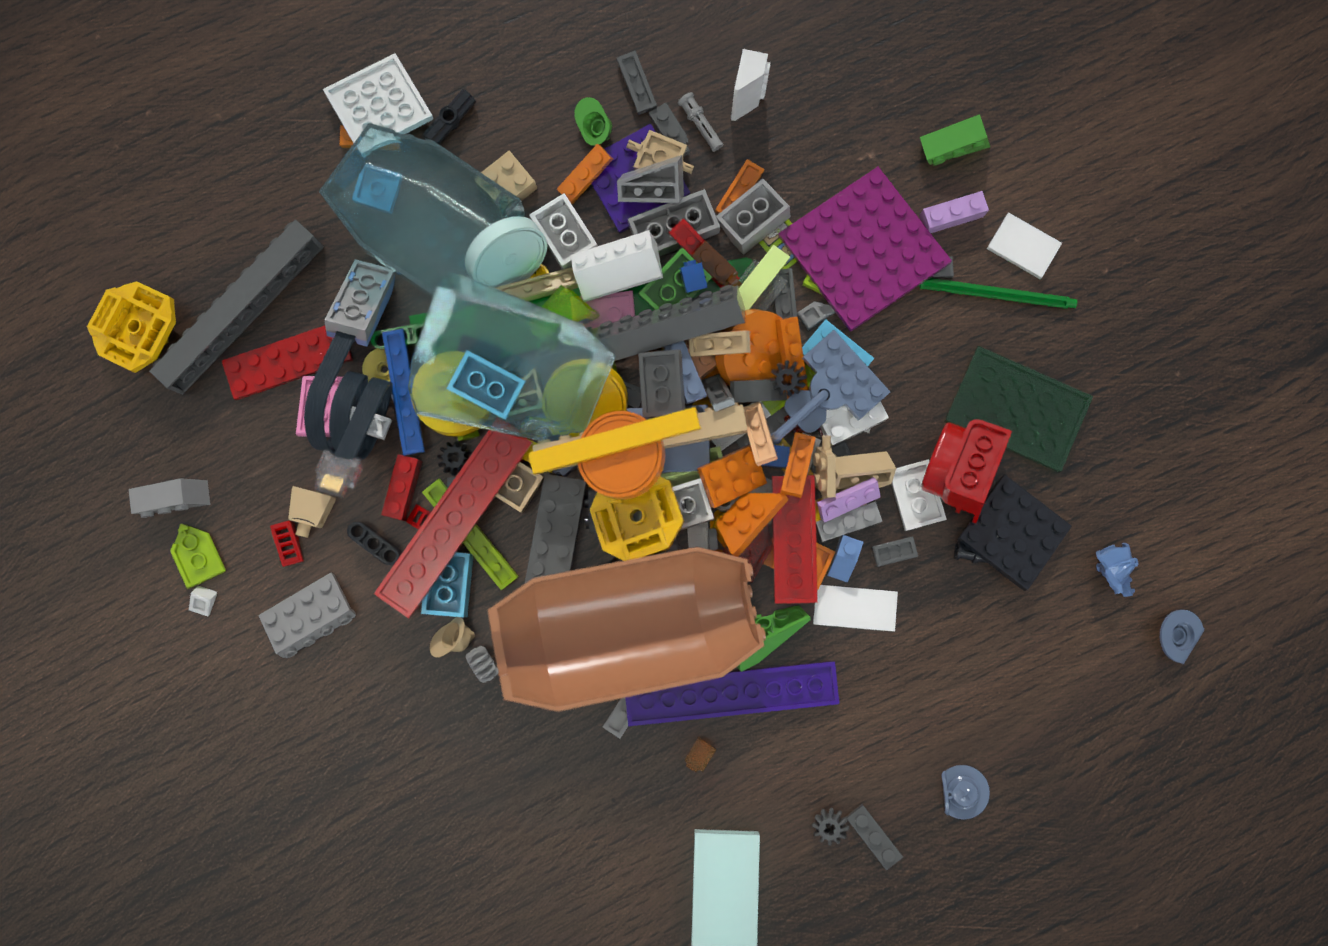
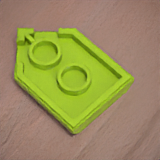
(196, 556)

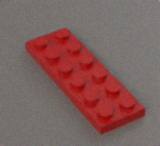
(277, 363)
(795, 546)

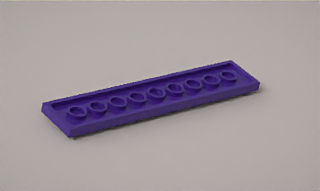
(739, 694)

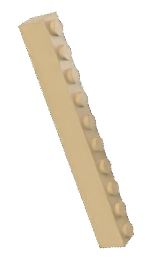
(713, 425)

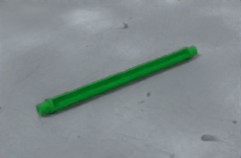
(998, 293)

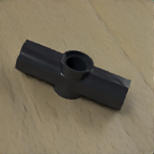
(458, 108)

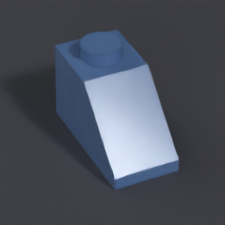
(845, 558)

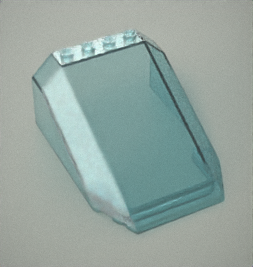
(553, 354)

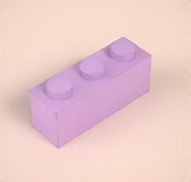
(954, 212)

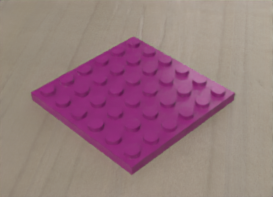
(864, 248)

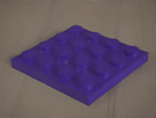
(606, 182)

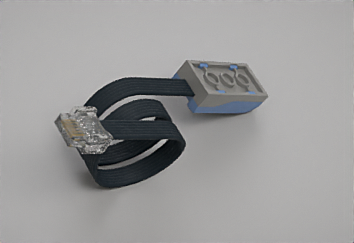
(350, 318)

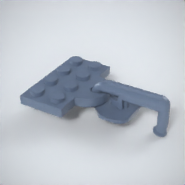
(840, 377)

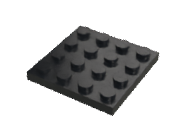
(1015, 533)

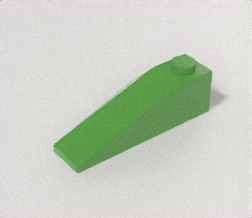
(778, 629)

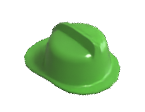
(592, 121)

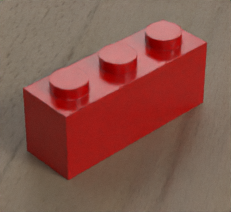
(401, 487)

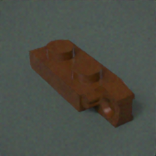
(716, 265)

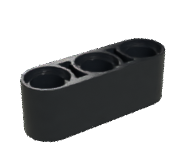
(366, 539)

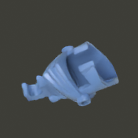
(1116, 566)

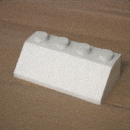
(750, 82)
(617, 266)

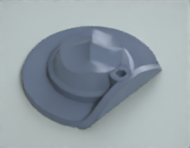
(1180, 634)
(964, 791)

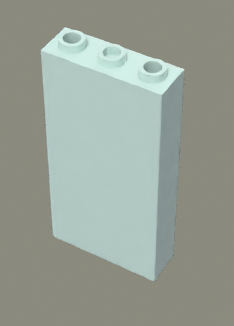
(725, 888)

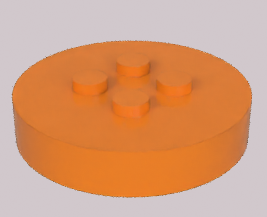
(763, 345)
(625, 472)

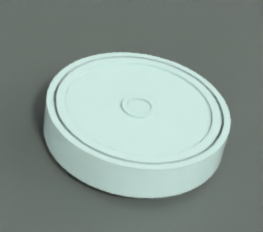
(506, 252)

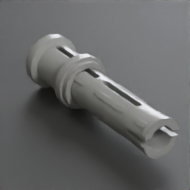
(693, 115)

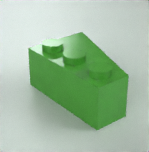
(955, 140)

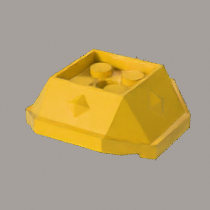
(132, 325)
(631, 539)

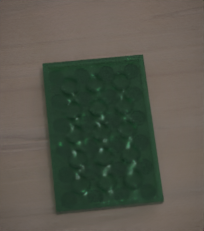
(1030, 404)

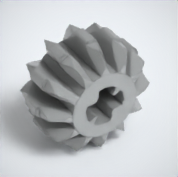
(482, 664)

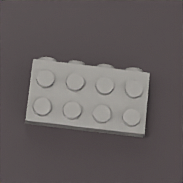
(306, 616)

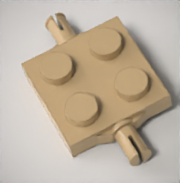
(657, 149)
(825, 468)

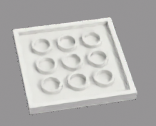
(378, 96)

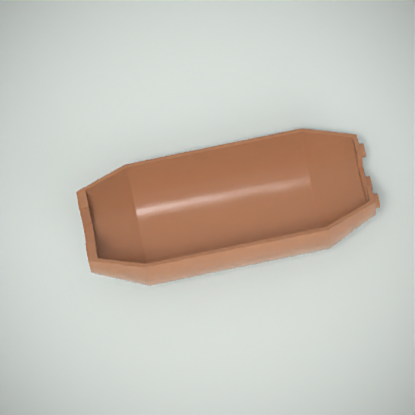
(625, 628)

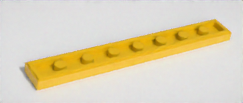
(614, 441)

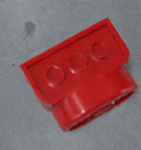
(965, 464)

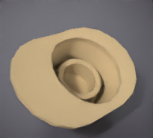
(451, 637)

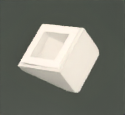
(202, 600)

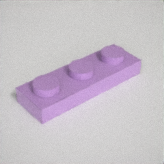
(849, 499)

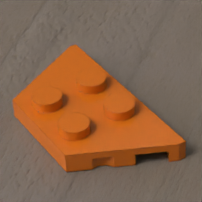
(747, 519)

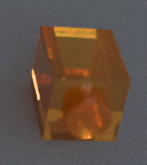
(699, 755)

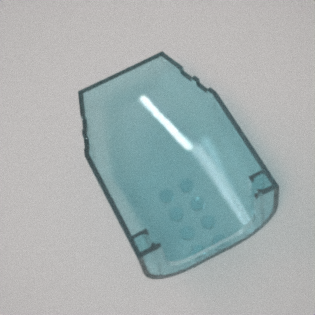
(414, 204)

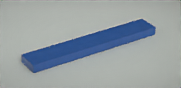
(399, 374)

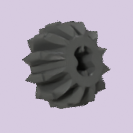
(828, 834)

